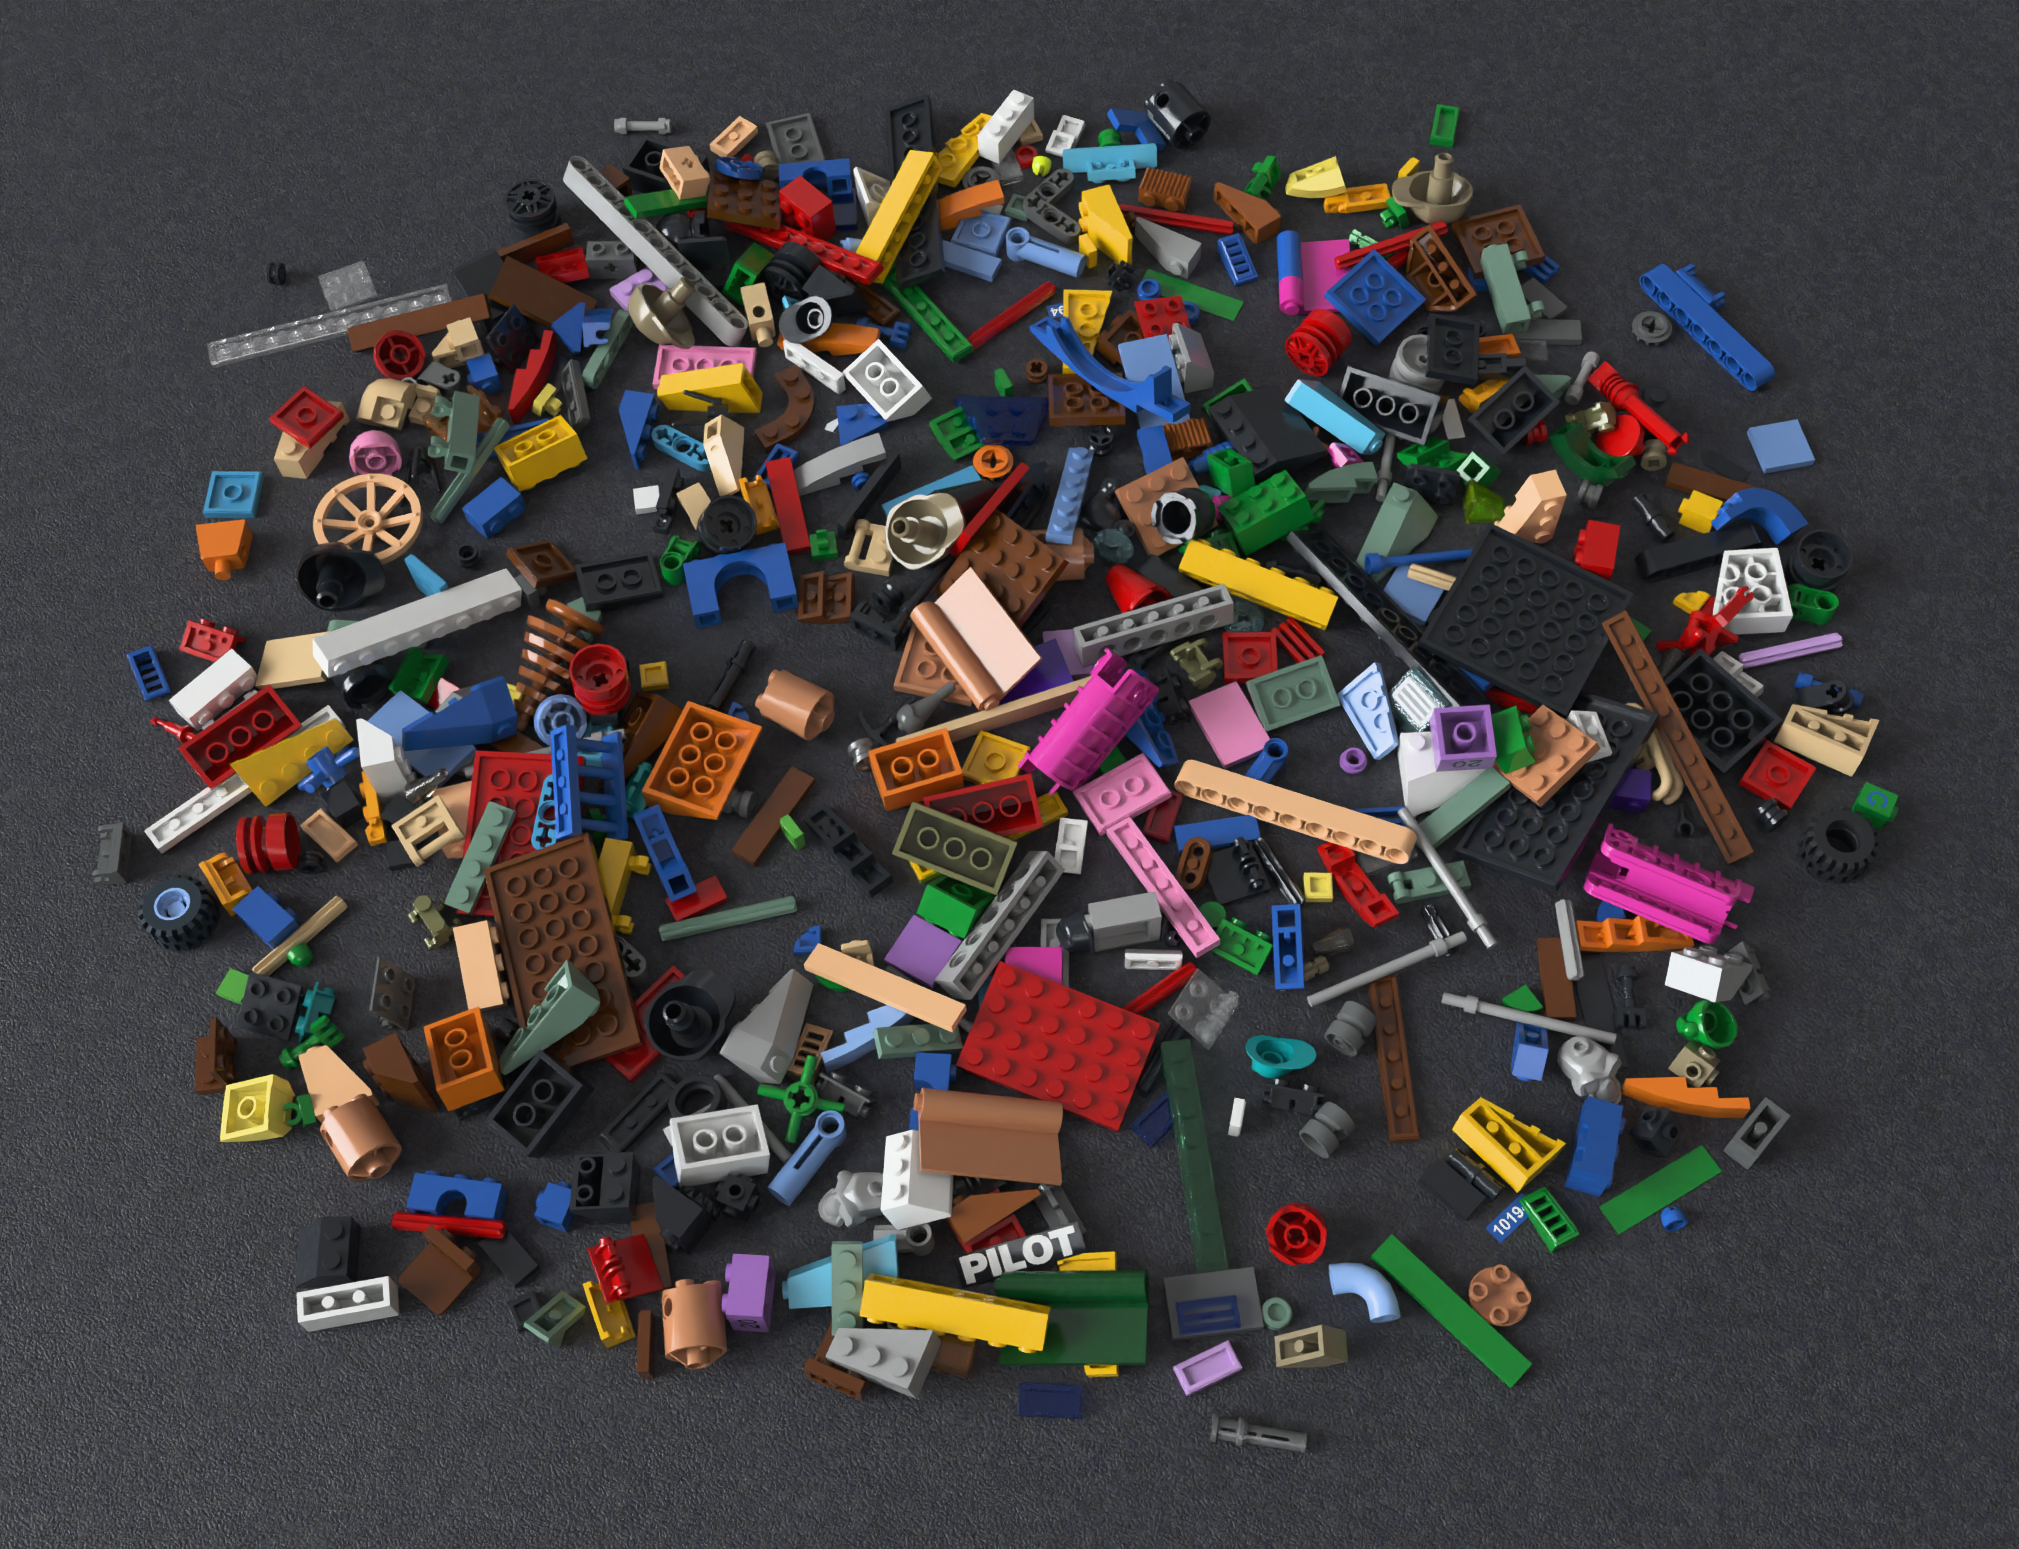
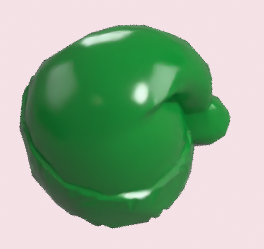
(1708, 1025)

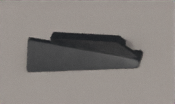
(1027, 497)

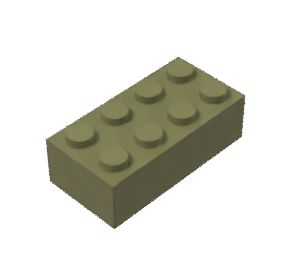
(954, 847)

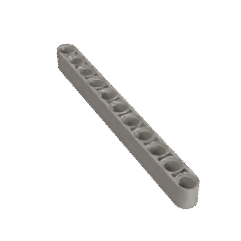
(655, 250)

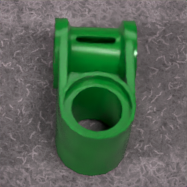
(677, 553)
(1809, 604)

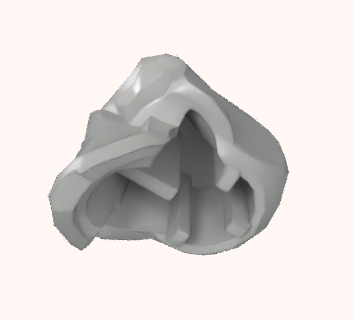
(1590, 1069)
(853, 1199)

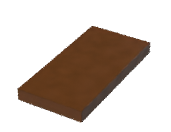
(535, 293)

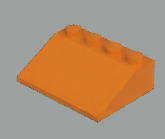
(700, 763)

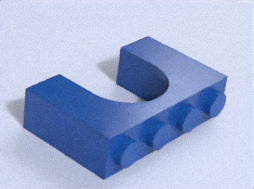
(708, 575)

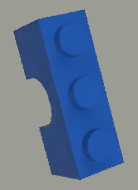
(830, 174)
(932, 1072)
(433, 1192)

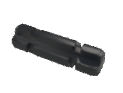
(1437, 925)

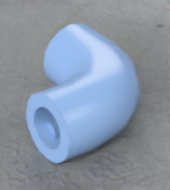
(1370, 1285)

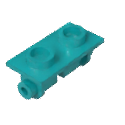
(633, 791)
(318, 1003)

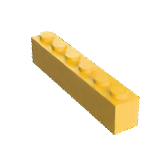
(900, 209)
(1258, 584)
(955, 1312)

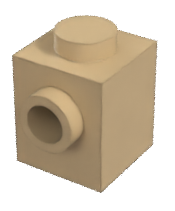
(464, 339)

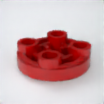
(1624, 439)

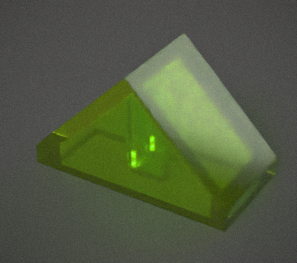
(1482, 504)

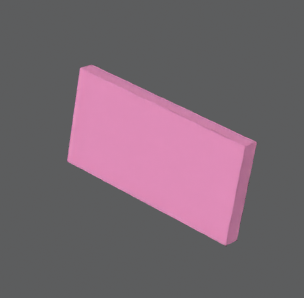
(676, 360)

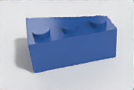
(1595, 1147)

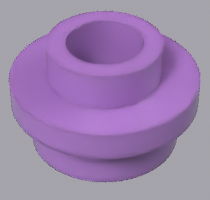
(1353, 754)

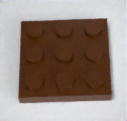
(744, 201)
(1496, 227)
(1080, 403)

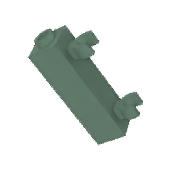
(1505, 289)
(462, 431)

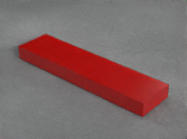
(788, 505)

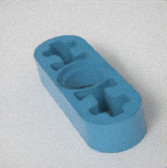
(678, 438)
(538, 831)

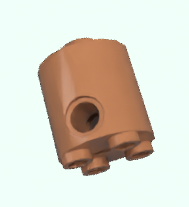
(1079, 554)
(796, 704)
(360, 1139)
(694, 1323)

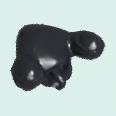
(1103, 512)

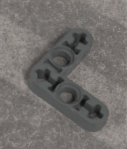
(1046, 209)

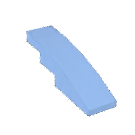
(861, 1039)

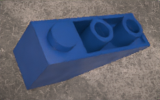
(637, 415)

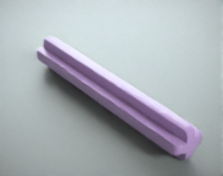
(1790, 650)

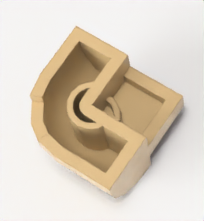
(386, 403)

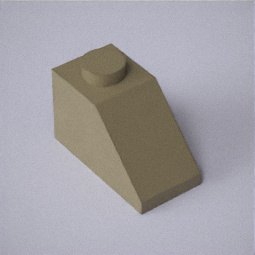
(1311, 1347)

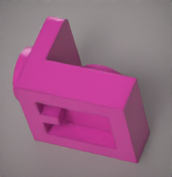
(1343, 455)

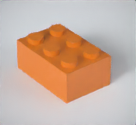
(915, 769)
(463, 1058)

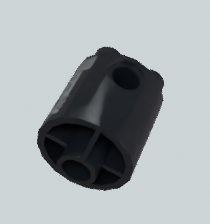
(1177, 114)

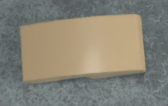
(694, 502)

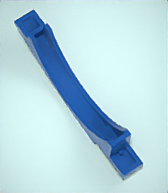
(1152, 394)

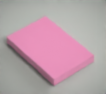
(1229, 724)
(1122, 793)

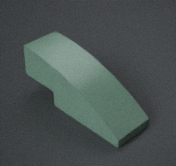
(1341, 483)

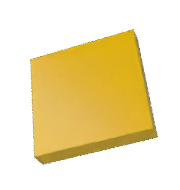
(993, 759)

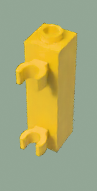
(616, 865)

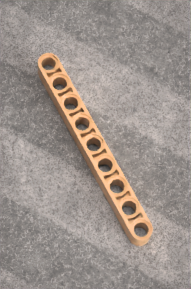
(1296, 811)

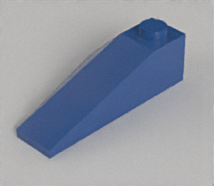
(475, 719)
(1150, 736)

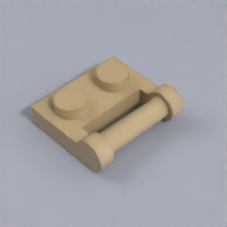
(878, 557)
(424, 823)

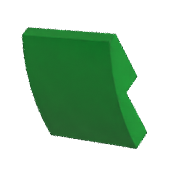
(955, 434)
(1433, 454)

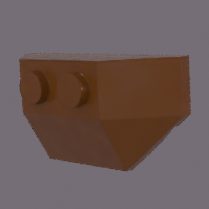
(1437, 273)

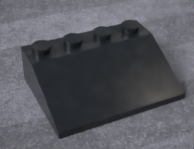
(1266, 432)
(1720, 712)

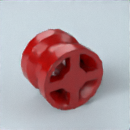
(1537, 433)

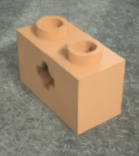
(684, 172)

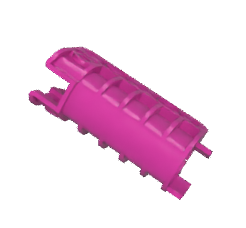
(1091, 724)
(1663, 887)

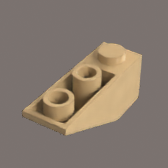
(724, 452)

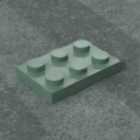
(1293, 693)

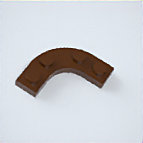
(797, 415)

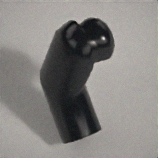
(1169, 934)

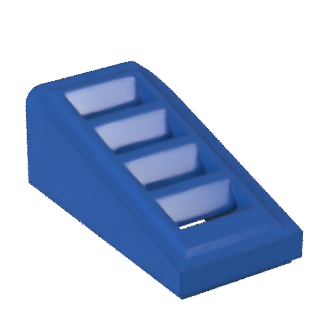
(1231, 246)
(140, 656)

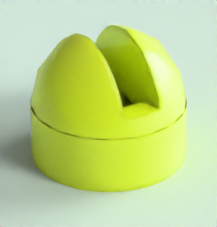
(1041, 165)

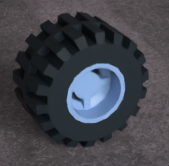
(178, 912)

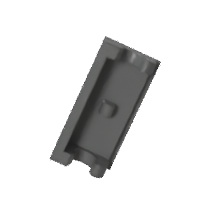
(113, 854)

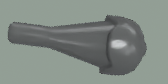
(914, 716)

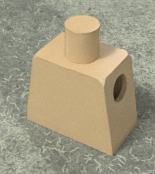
(758, 314)

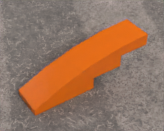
(969, 203)
(841, 339)
(1629, 936)
(1675, 1096)

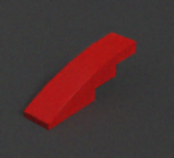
(530, 381)

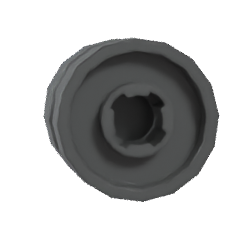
(1352, 1024)
(1330, 1126)

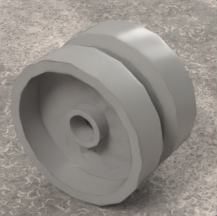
(1411, 364)

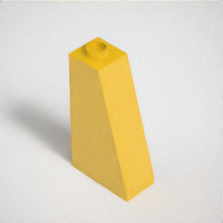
(728, 382)

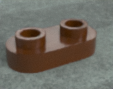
(1194, 866)

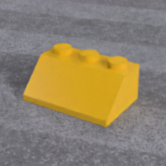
(540, 453)

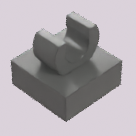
(529, 594)

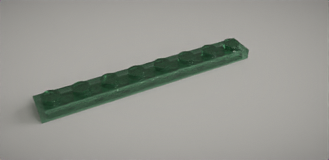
(1193, 1156)

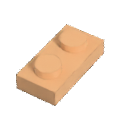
(734, 138)

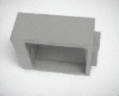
(1124, 921)

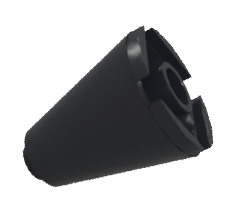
(970, 496)

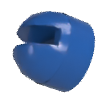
(1673, 1219)

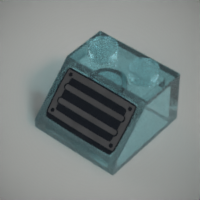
(1414, 701)

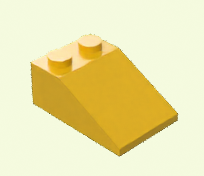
(1105, 223)

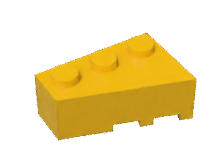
(1505, 1143)

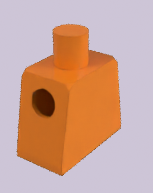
(224, 546)

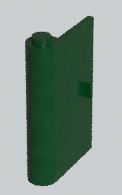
(1092, 1317)

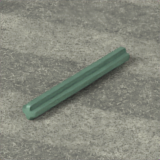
(463, 480)
(727, 918)

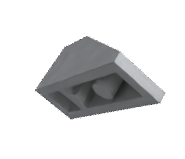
(1169, 248)

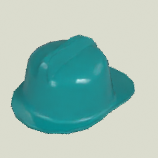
(1278, 1056)

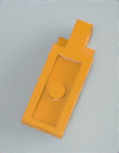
(1358, 199)
(377, 829)

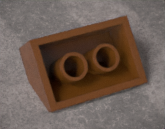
(398, 1074)

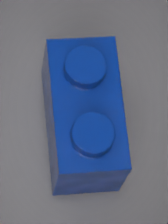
(494, 508)
(266, 918)

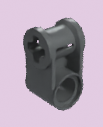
(443, 379)

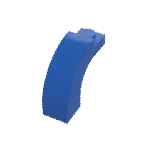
(1764, 507)
(664, 853)

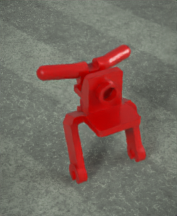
(1707, 630)

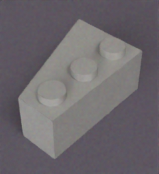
(886, 1356)

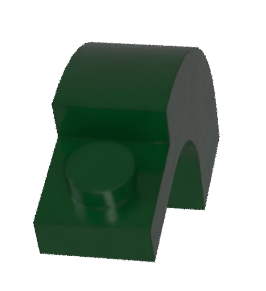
(1585, 459)

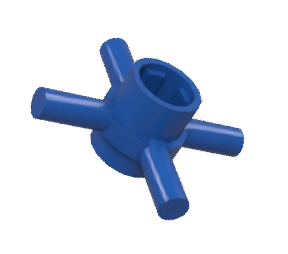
(327, 768)

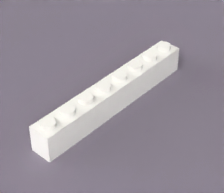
(416, 623)

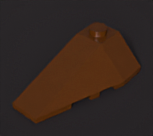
(647, 725)

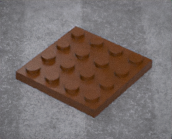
(1011, 565)

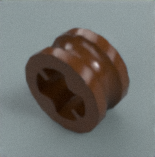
(1036, 364)

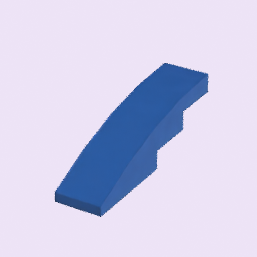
(1154, 448)

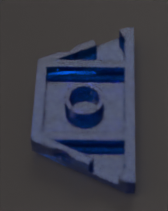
(1004, 418)

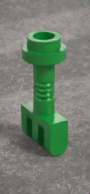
(289, 1056)

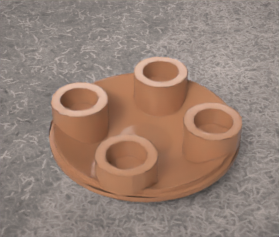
(1499, 1296)

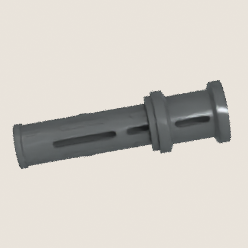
(1295, 1442)

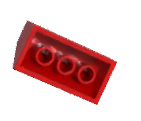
(238, 734)
(998, 806)

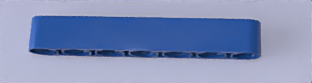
(1707, 327)

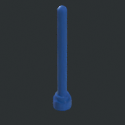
(1376, 563)

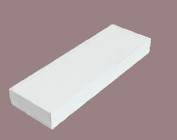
(815, 366)

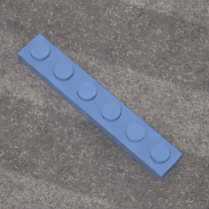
(1070, 496)

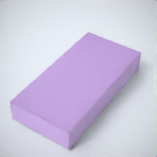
(1207, 1368)

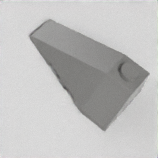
(769, 1035)

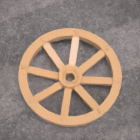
(370, 516)

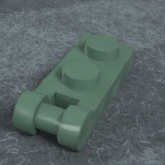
(1426, 882)

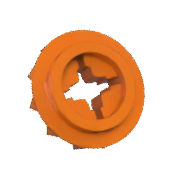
(983, 459)

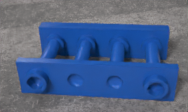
(566, 784)

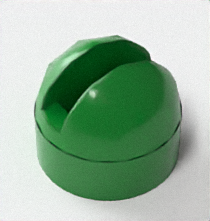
(300, 955)

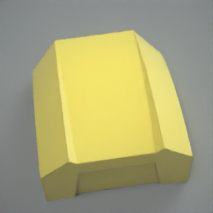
(1317, 180)
(256, 1109)

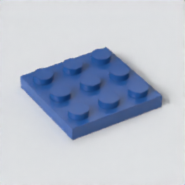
(1375, 297)

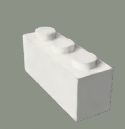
(1006, 126)
(214, 690)
(347, 1303)

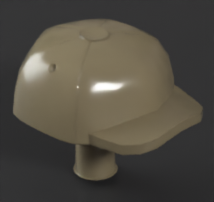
(1435, 193)
(661, 313)
(924, 529)

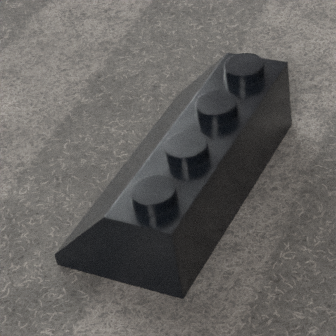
(1393, 404)

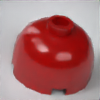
(399, 355)
(1297, 1233)

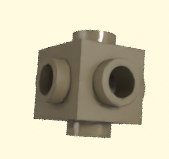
(1696, 1064)

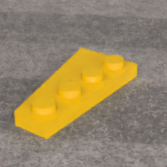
(961, 152)
(1087, 314)

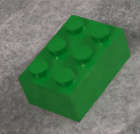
(1266, 512)

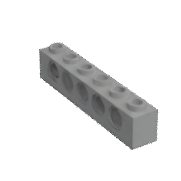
(1154, 624)
(999, 925)

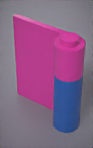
(1307, 272)

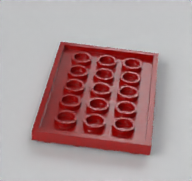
(515, 783)
(1058, 1045)

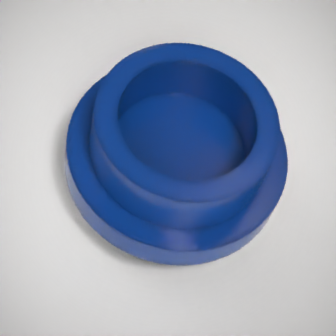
(1149, 289)

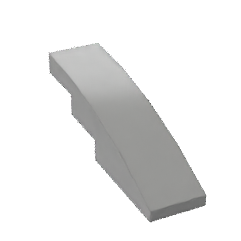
(837, 463)

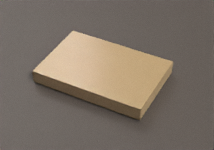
(289, 663)

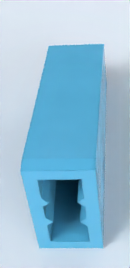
(1335, 416)
(812, 1283)

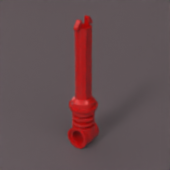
(1625, 397)

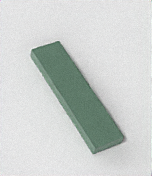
(1464, 806)

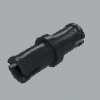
(1653, 517)
(1476, 1173)

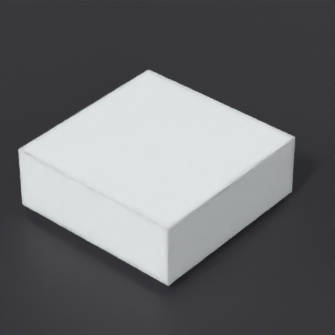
(646, 499)
(1237, 1117)

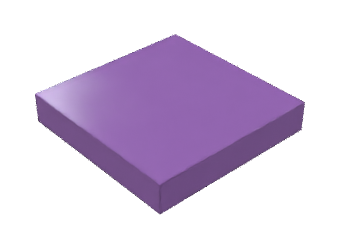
(922, 951)

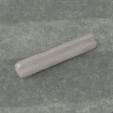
(1569, 940)

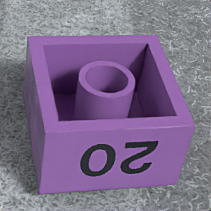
(1462, 738)
(749, 1292)

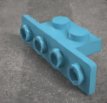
(1110, 161)

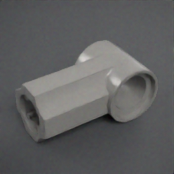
(905, 1238)

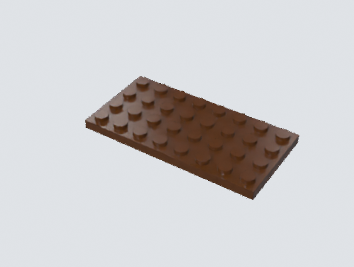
(557, 910)

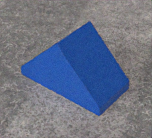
(570, 328)

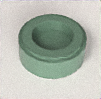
(1276, 1313)

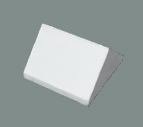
(870, 192)

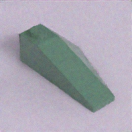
(1399, 526)
(566, 1007)

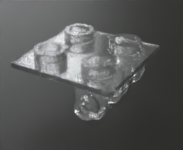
(347, 286)
(1203, 1008)

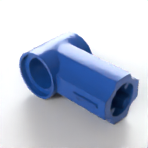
(1266, 766)

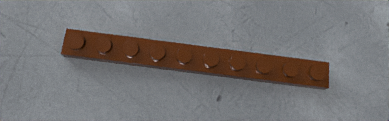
(1678, 738)

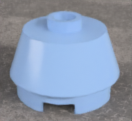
(557, 712)

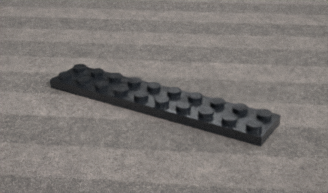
(922, 253)
(1383, 615)

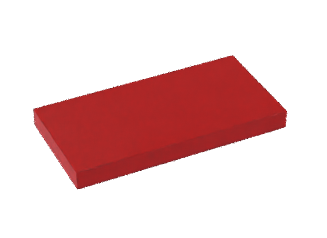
(994, 503)
(636, 1060)

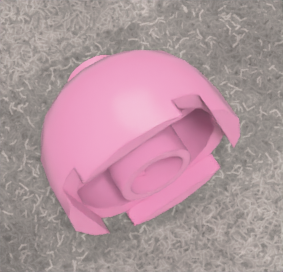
(375, 453)

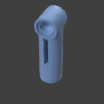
(1022, 247)
(808, 1157)

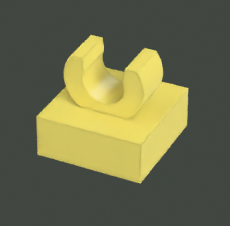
(547, 401)

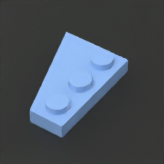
(1370, 711)

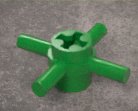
(788, 1097)

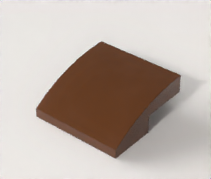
(826, 598)

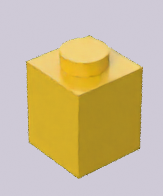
(1699, 511)

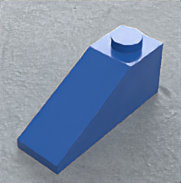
(1288, 946)

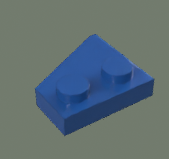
(858, 422)

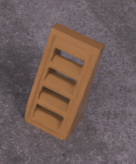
(795, 1071)

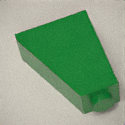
(747, 271)

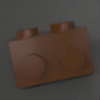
(440, 1271)

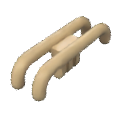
(1656, 754)

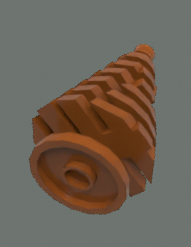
(556, 653)

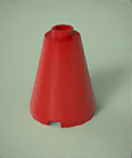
(1133, 589)

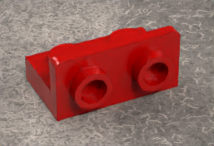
(207, 641)

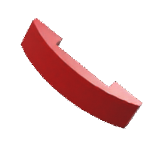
(1355, 885)

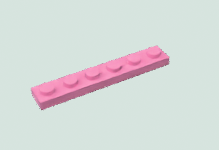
(1170, 895)

